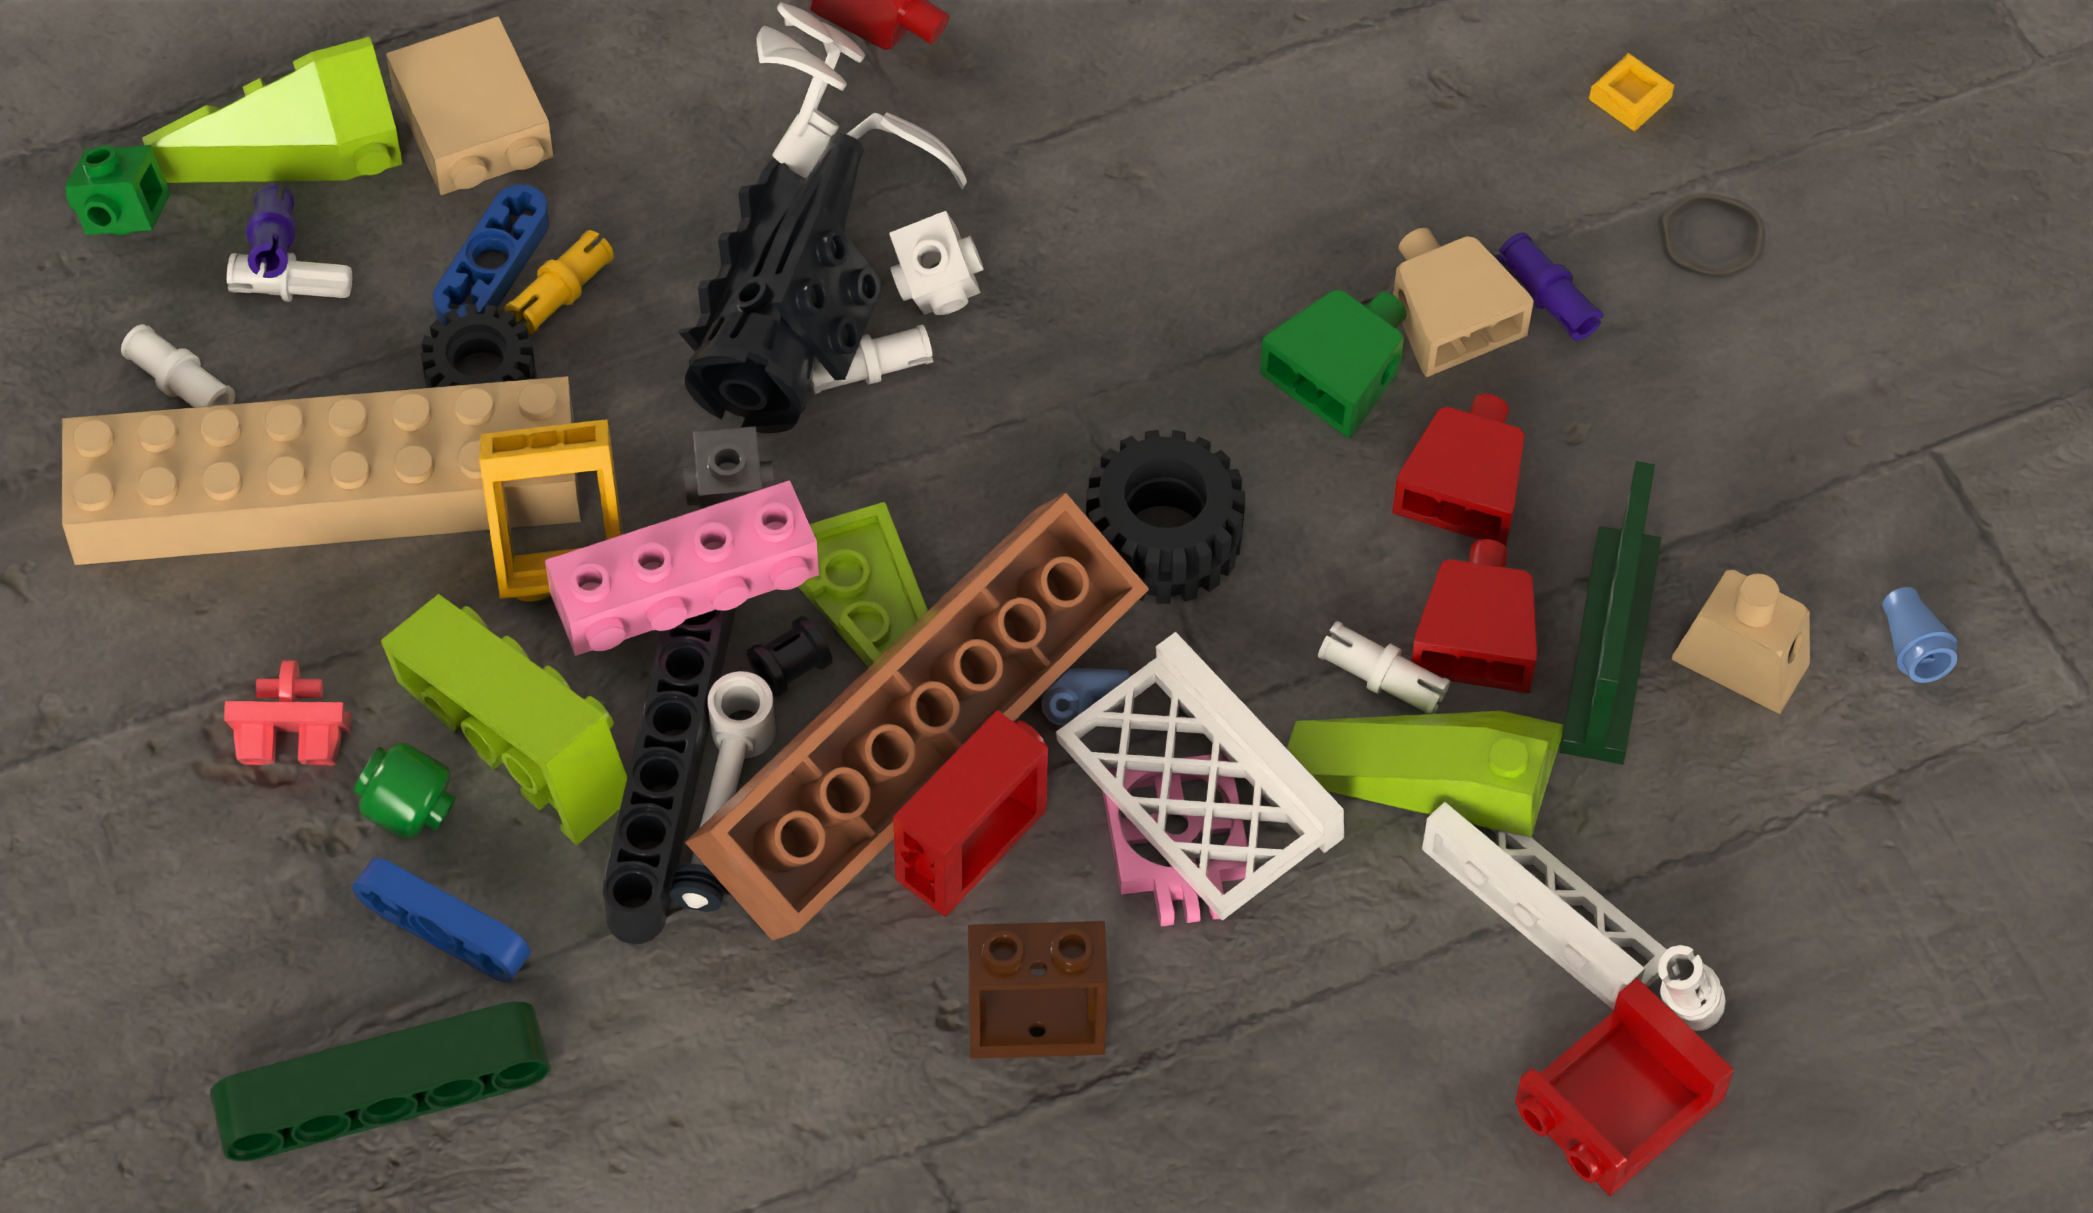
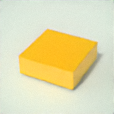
(1631, 92)

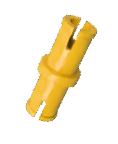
(560, 281)

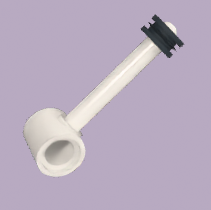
(694, 883)

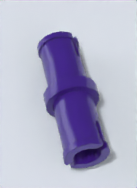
(271, 230)
(1550, 286)

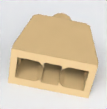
(1457, 301)
(1749, 639)

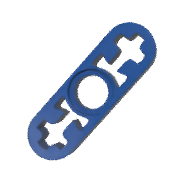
(493, 234)
(441, 920)

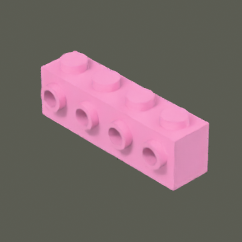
(682, 568)

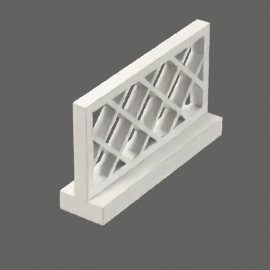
(1252, 755)

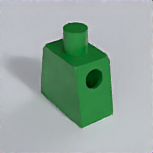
(1337, 356)

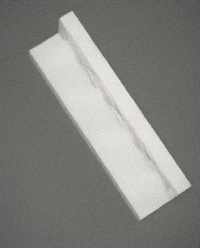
(1539, 909)

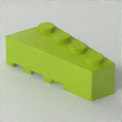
(512, 712)

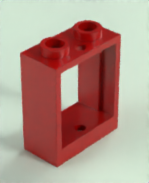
(971, 812)

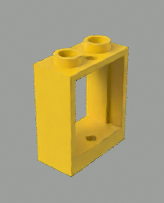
(540, 454)

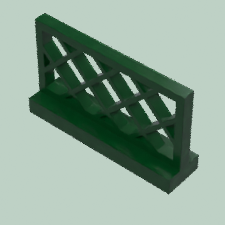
(1613, 632)

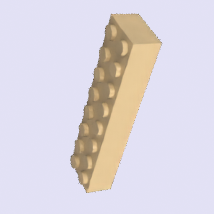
(302, 471)

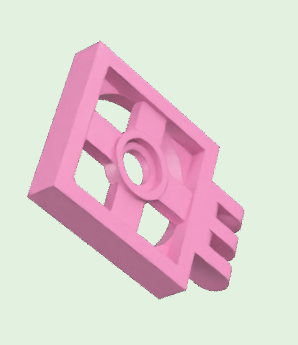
(1140, 875)

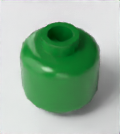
(404, 791)

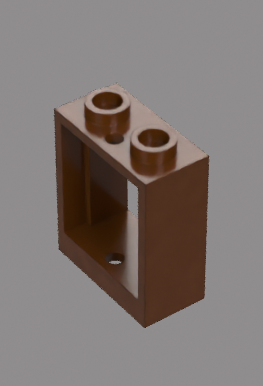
(1010, 1001)

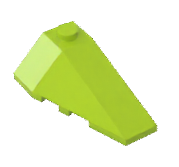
(308, 126)
(1479, 763)

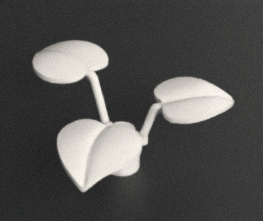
(812, 129)

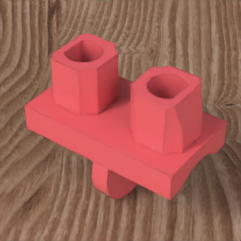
(317, 722)

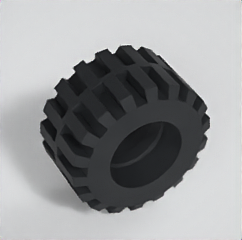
(1177, 476)

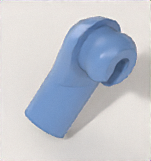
(1078, 691)

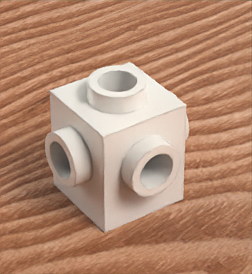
(935, 265)

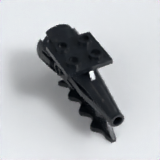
(783, 295)

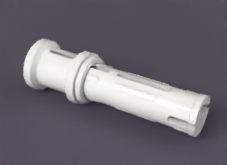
(1680, 985)

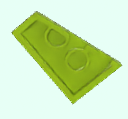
(864, 581)

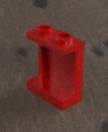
(1624, 1089)

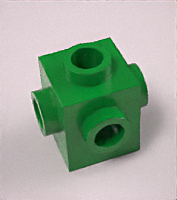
(117, 190)

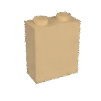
(470, 105)

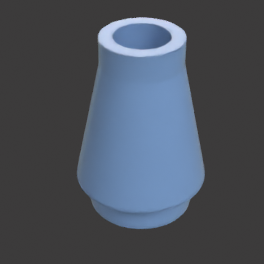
(1919, 638)

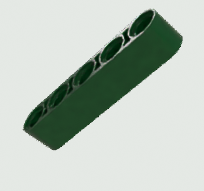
(379, 1081)

